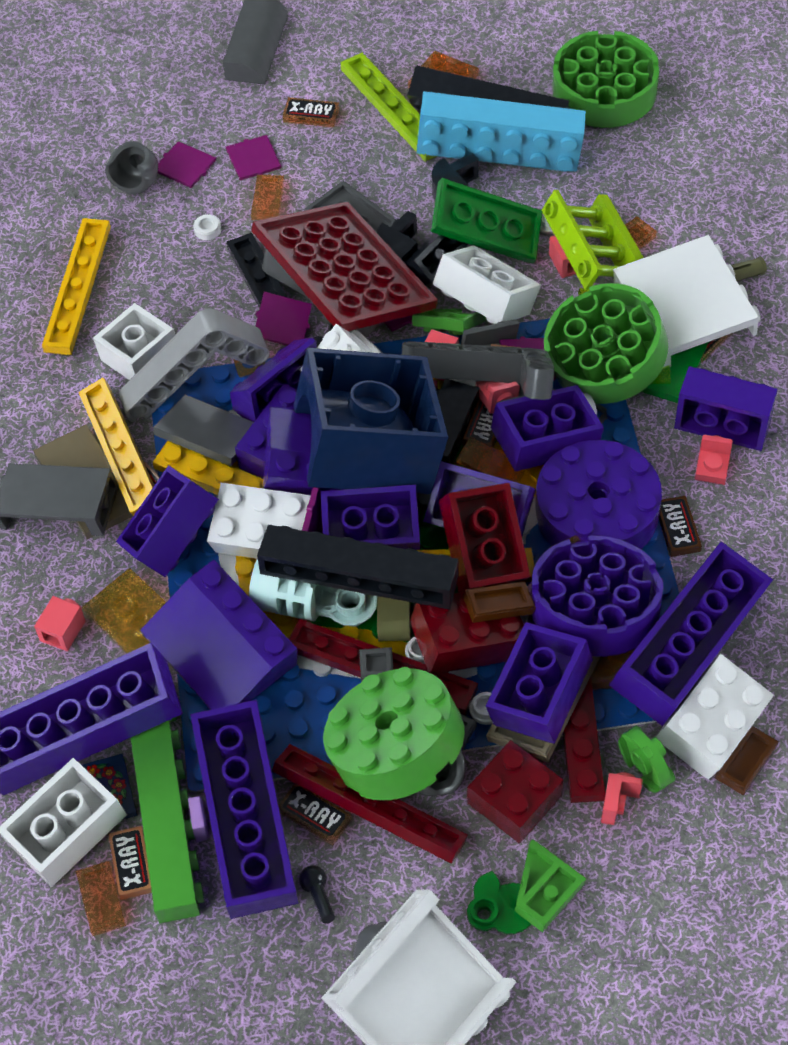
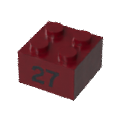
(514, 791)

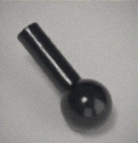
(313, 880)

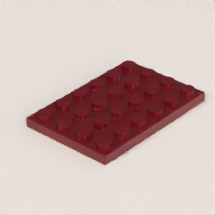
(344, 266)

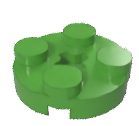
(647, 758)

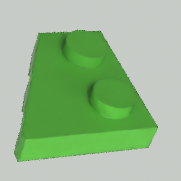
(447, 319)
(545, 886)

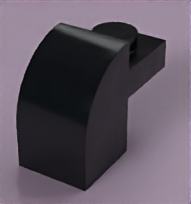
(461, 171)
(400, 235)

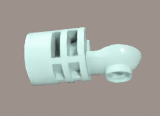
(309, 600)

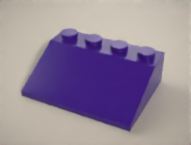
(288, 452)
(220, 639)

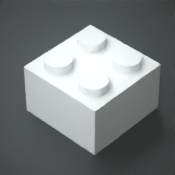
(132, 340)

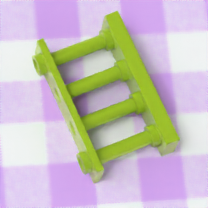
(605, 225)

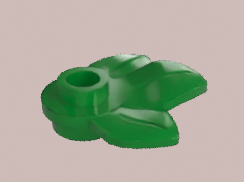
(500, 902)

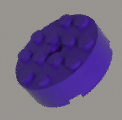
(598, 492)
(598, 593)

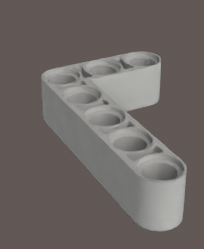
(185, 353)

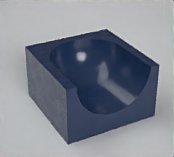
(371, 420)

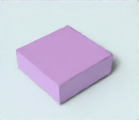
(198, 819)

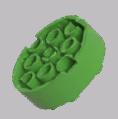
(607, 77)
(607, 342)
(393, 733)

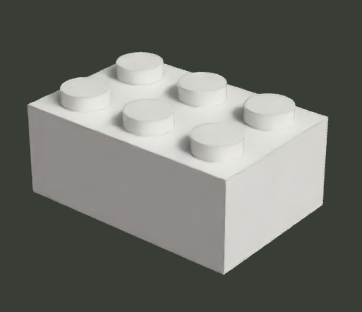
(486, 284)
(245, 513)
(714, 716)
(62, 822)

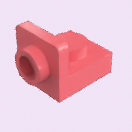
(494, 392)
(713, 459)
(617, 789)

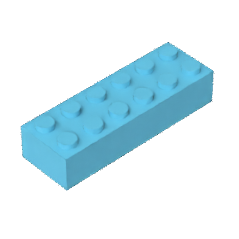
(501, 131)

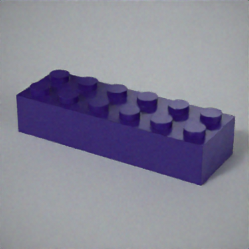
(690, 633)
(85, 716)
(243, 810)

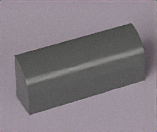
(254, 41)

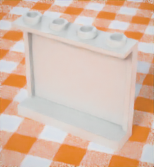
(692, 293)
(418, 982)

